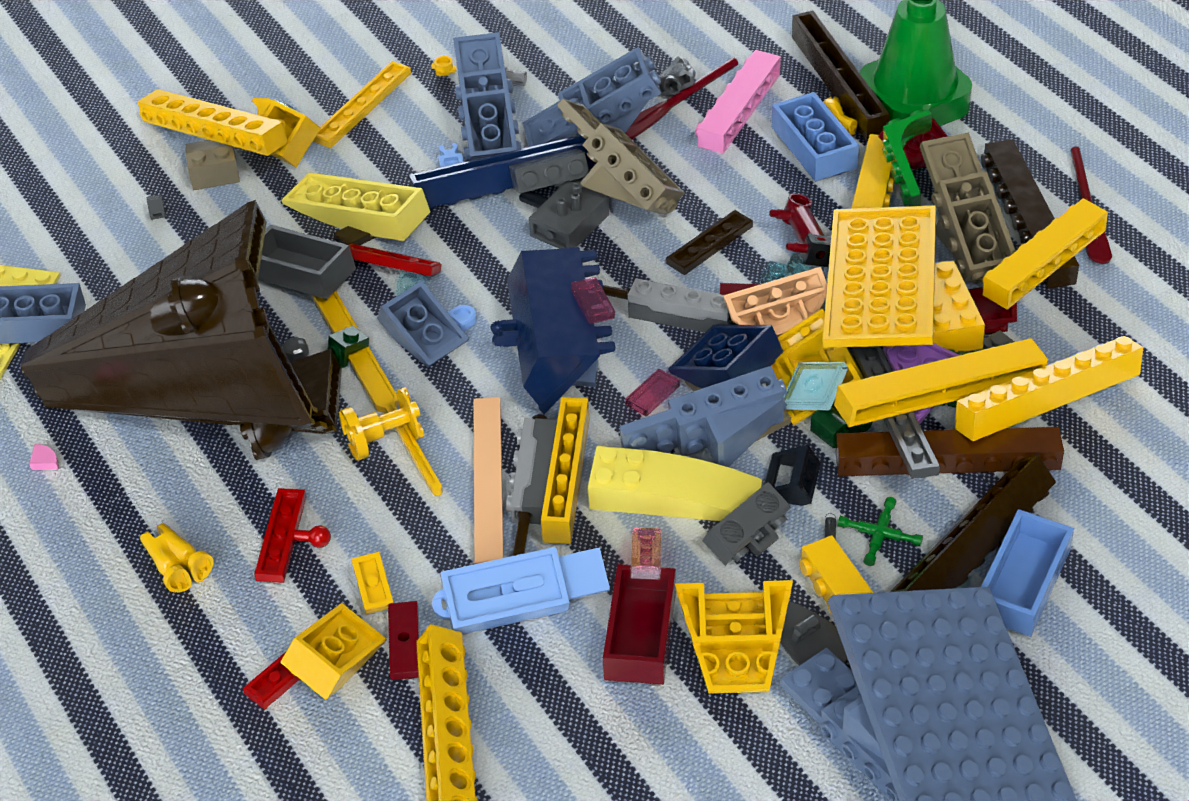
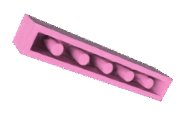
(738, 101)

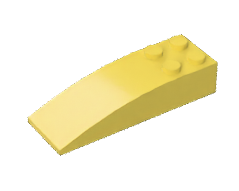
(366, 205)
(666, 484)

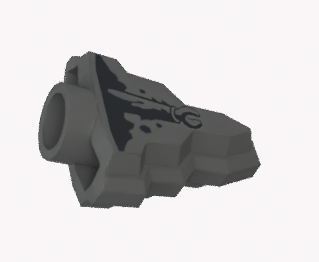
(676, 77)

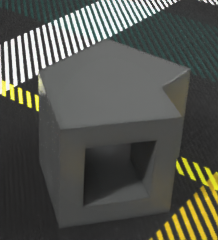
(156, 207)

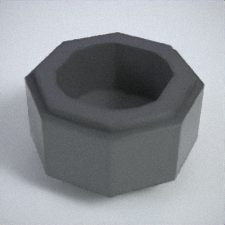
(295, 348)

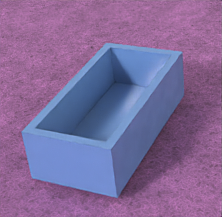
(1028, 569)

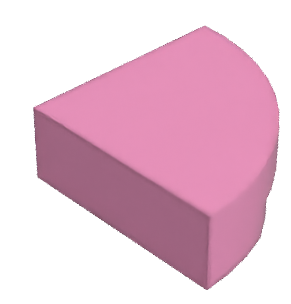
(43, 458)

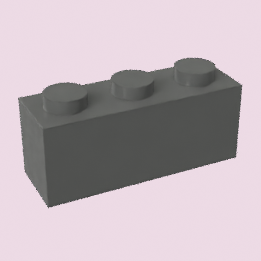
(549, 170)

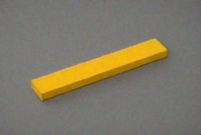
(361, 104)

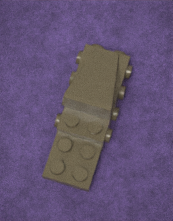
(621, 165)
(968, 209)

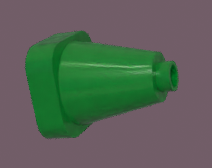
(919, 66)

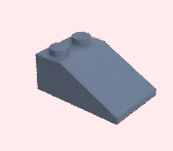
(421, 324)

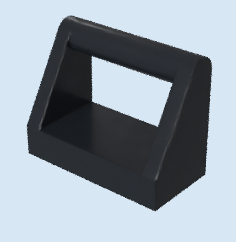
(803, 477)

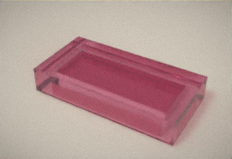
(593, 300)
(652, 392)

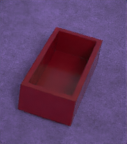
(639, 627)

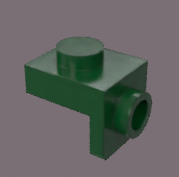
(346, 342)

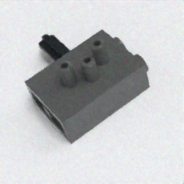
(567, 215)

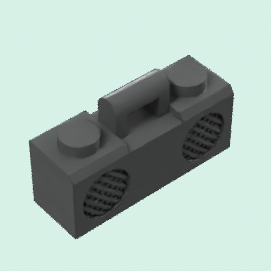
(737, 530)

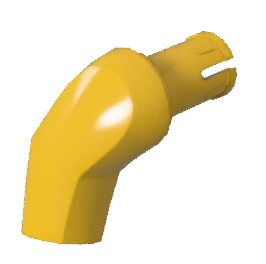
(834, 106)

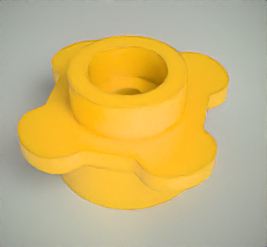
(443, 66)

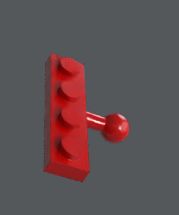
(282, 534)

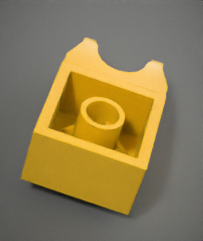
(297, 126)

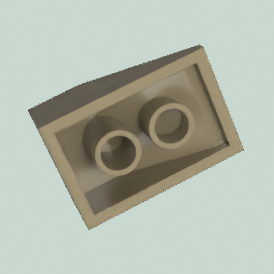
(211, 164)

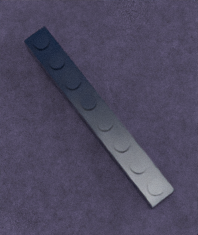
(486, 174)

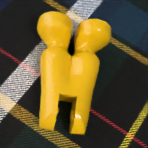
(174, 554)

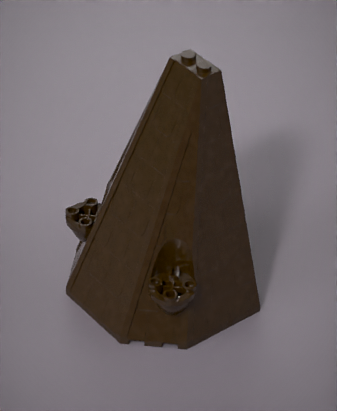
(191, 347)

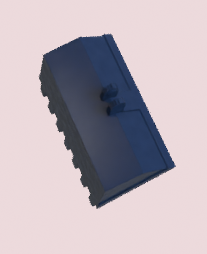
(548, 323)

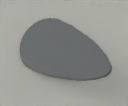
(809, 634)

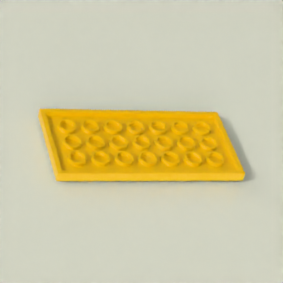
(881, 277)

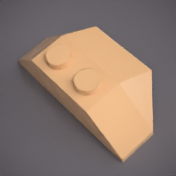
(780, 301)

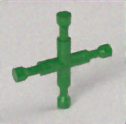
(880, 531)

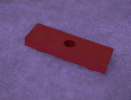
(403, 639)

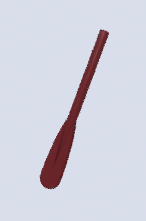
(655, 113)
(1098, 249)

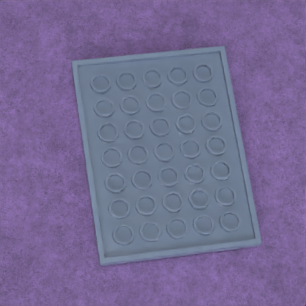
(948, 697)

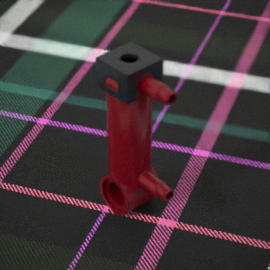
(812, 243)

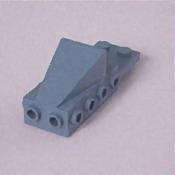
(484, 97)
(612, 101)
(722, 418)
(833, 699)

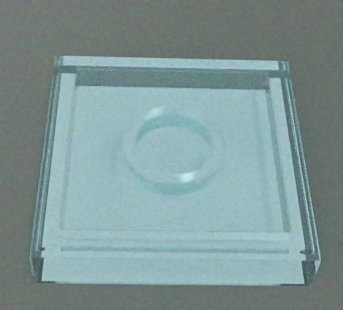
(814, 385)

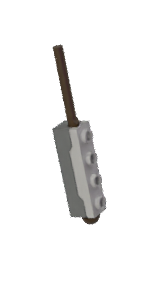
(673, 305)
(531, 475)

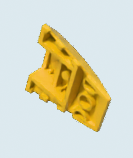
(736, 634)

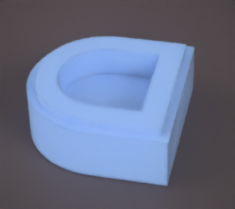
(464, 316)

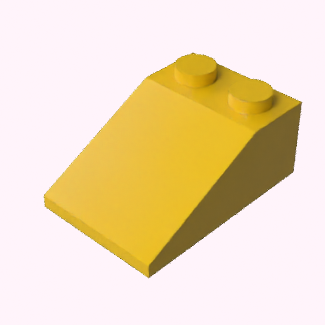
(332, 650)

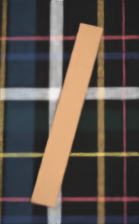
(488, 481)

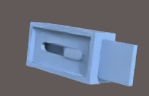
(518, 588)

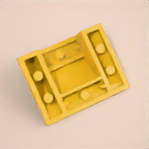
(805, 344)

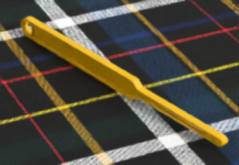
(375, 383)

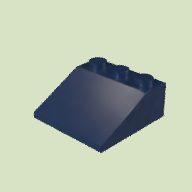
(727, 354)

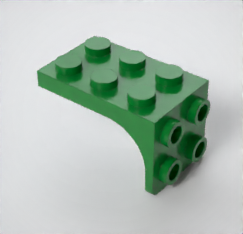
(895, 137)

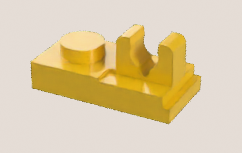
(372, 582)

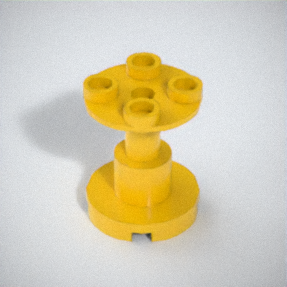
(372, 427)

